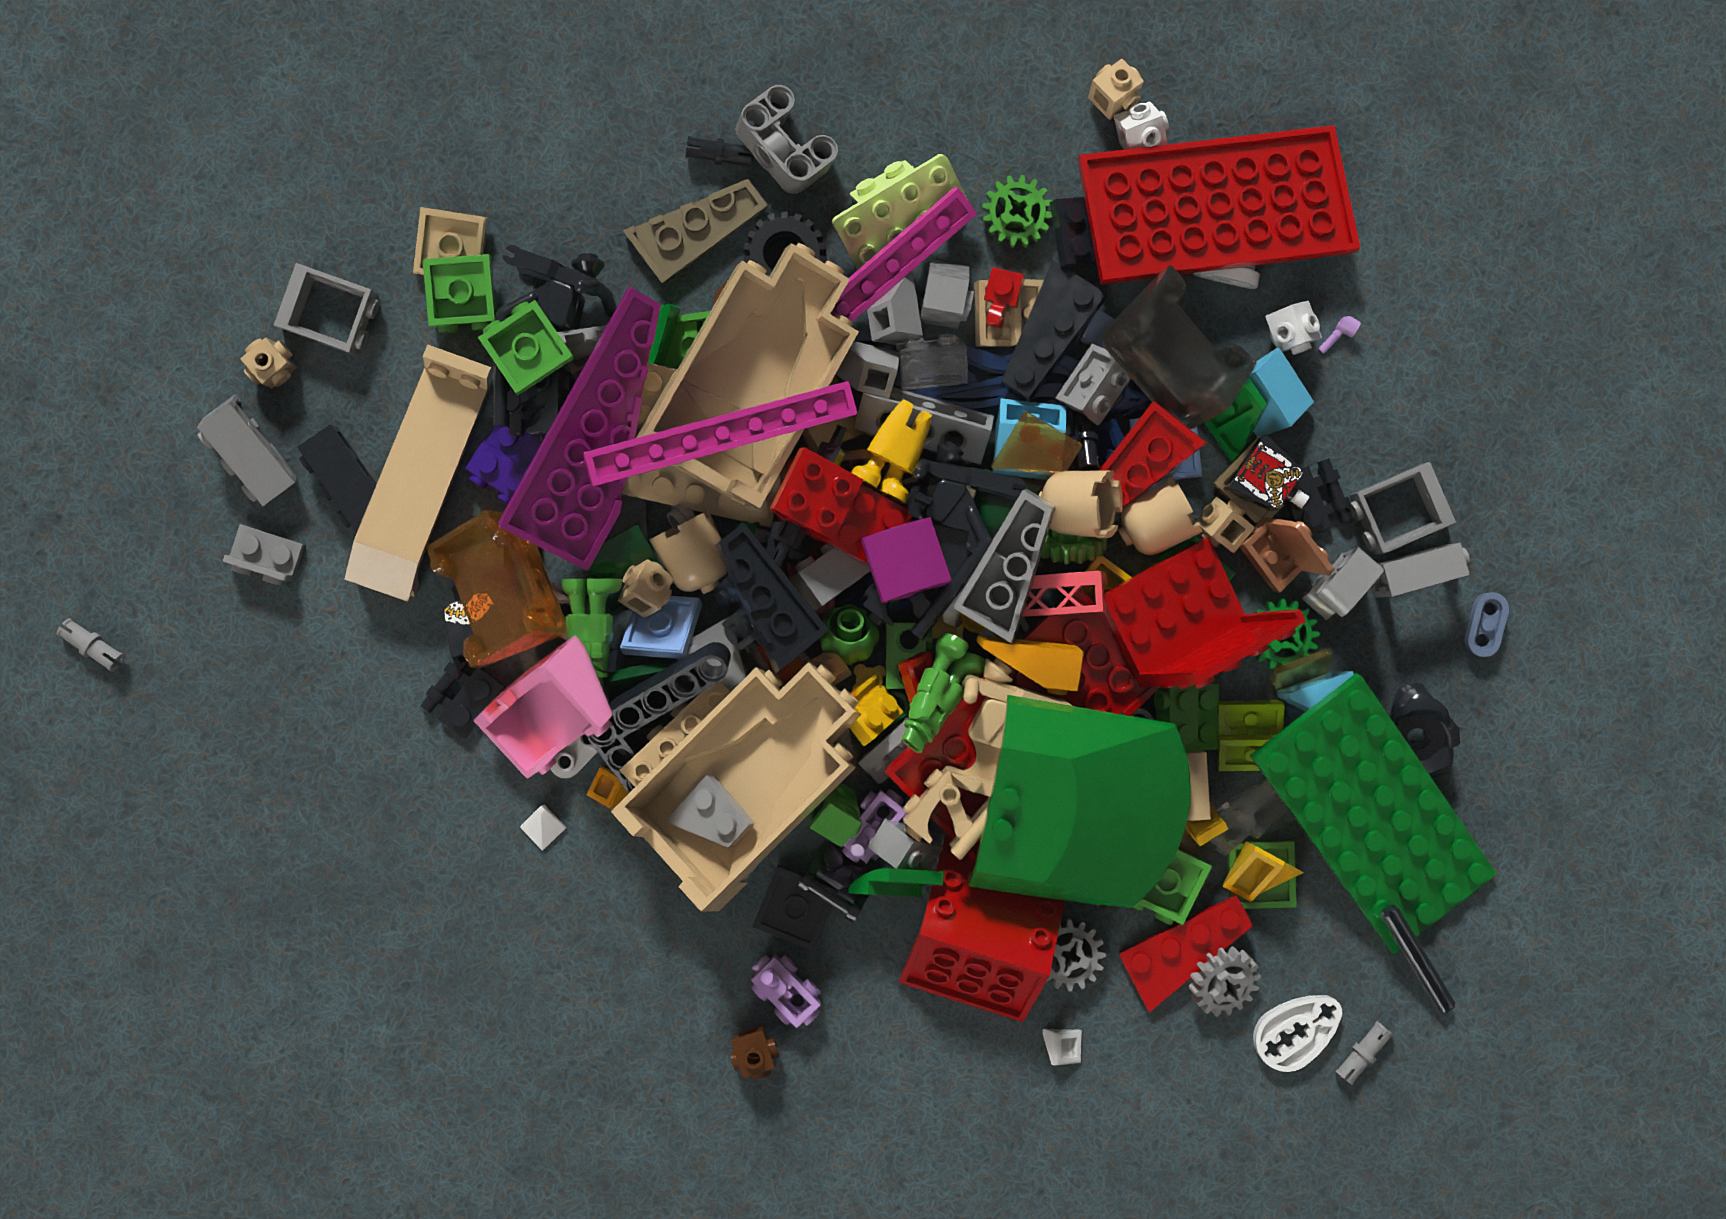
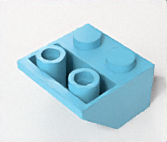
(1007, 417)

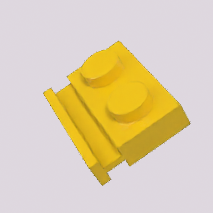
(877, 710)

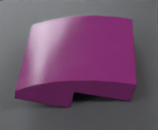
(906, 560)

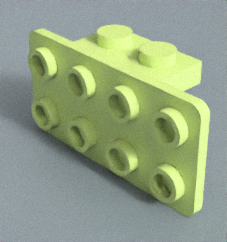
(891, 204)

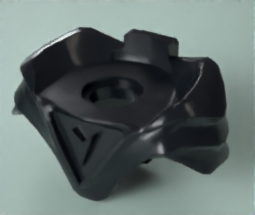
(1417, 708)

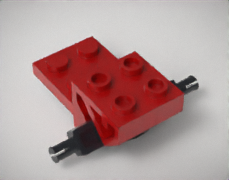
(830, 503)

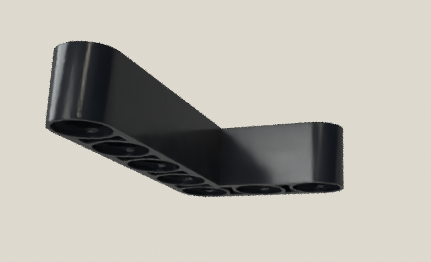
(651, 707)

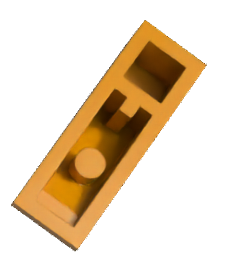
(1046, 663)

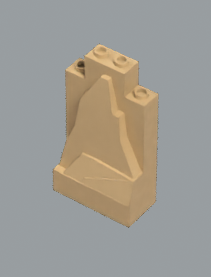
(755, 348)
(771, 756)

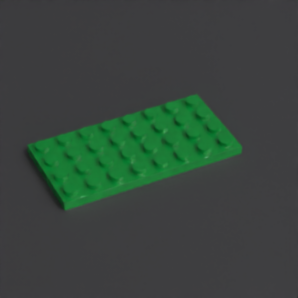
(1373, 810)

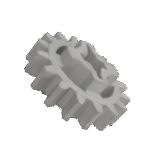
(1089, 963)
(1224, 981)

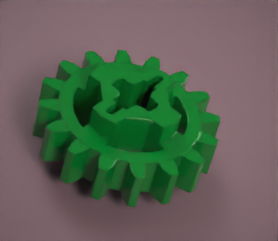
(1296, 647)

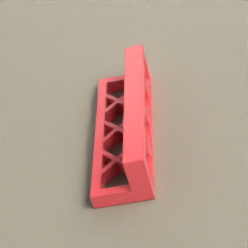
(1066, 581)

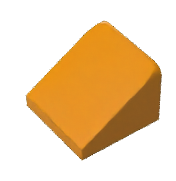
(607, 788)

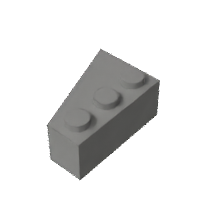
(946, 294)
(245, 452)

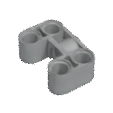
(775, 149)
(1345, 586)

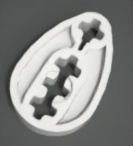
(1305, 1048)

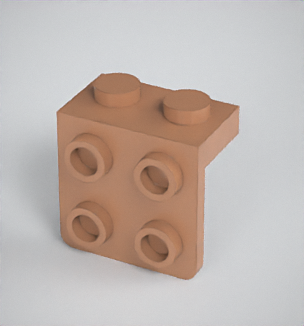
(1283, 550)

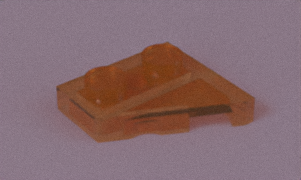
(1036, 447)

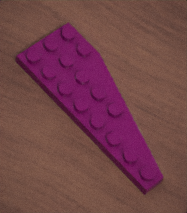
(555, 497)

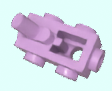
(858, 846)
(777, 981)

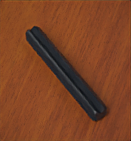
(1417, 958)

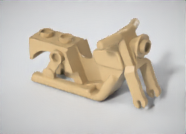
(987, 735)

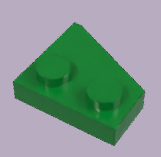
(1236, 425)

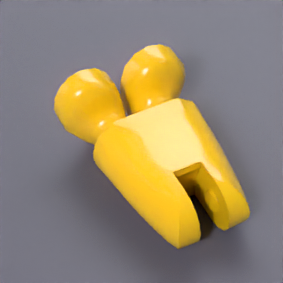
(899, 447)

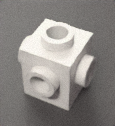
(1141, 126)
(1294, 327)

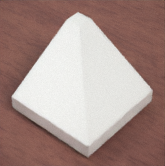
(543, 827)
(1063, 1045)

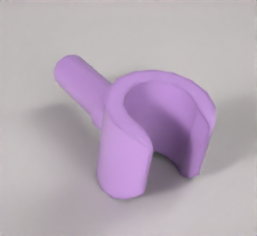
(1346, 326)

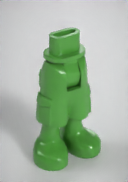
(593, 628)
(940, 691)

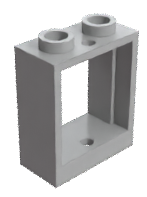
(296, 298)
(1432, 498)
(1422, 570)

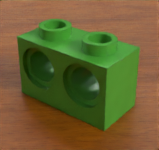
(896, 653)
(837, 816)

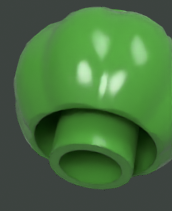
(845, 641)

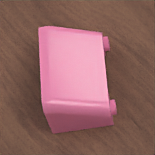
(547, 709)

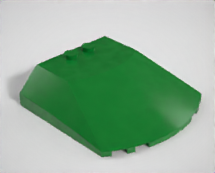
(1083, 805)

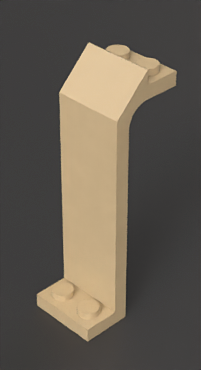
(418, 474)

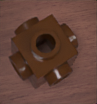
(755, 1041)

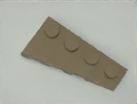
(685, 235)

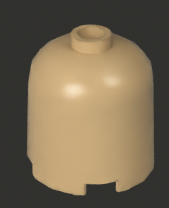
(1084, 502)
(1158, 518)
(692, 554)

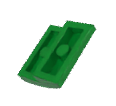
(895, 882)

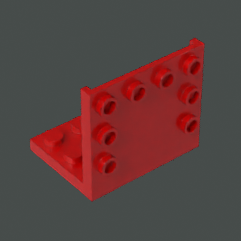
(1186, 623)
(983, 943)

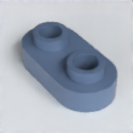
(1489, 626)

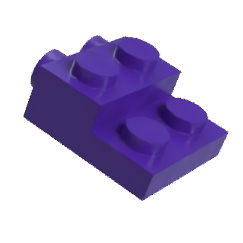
(503, 461)

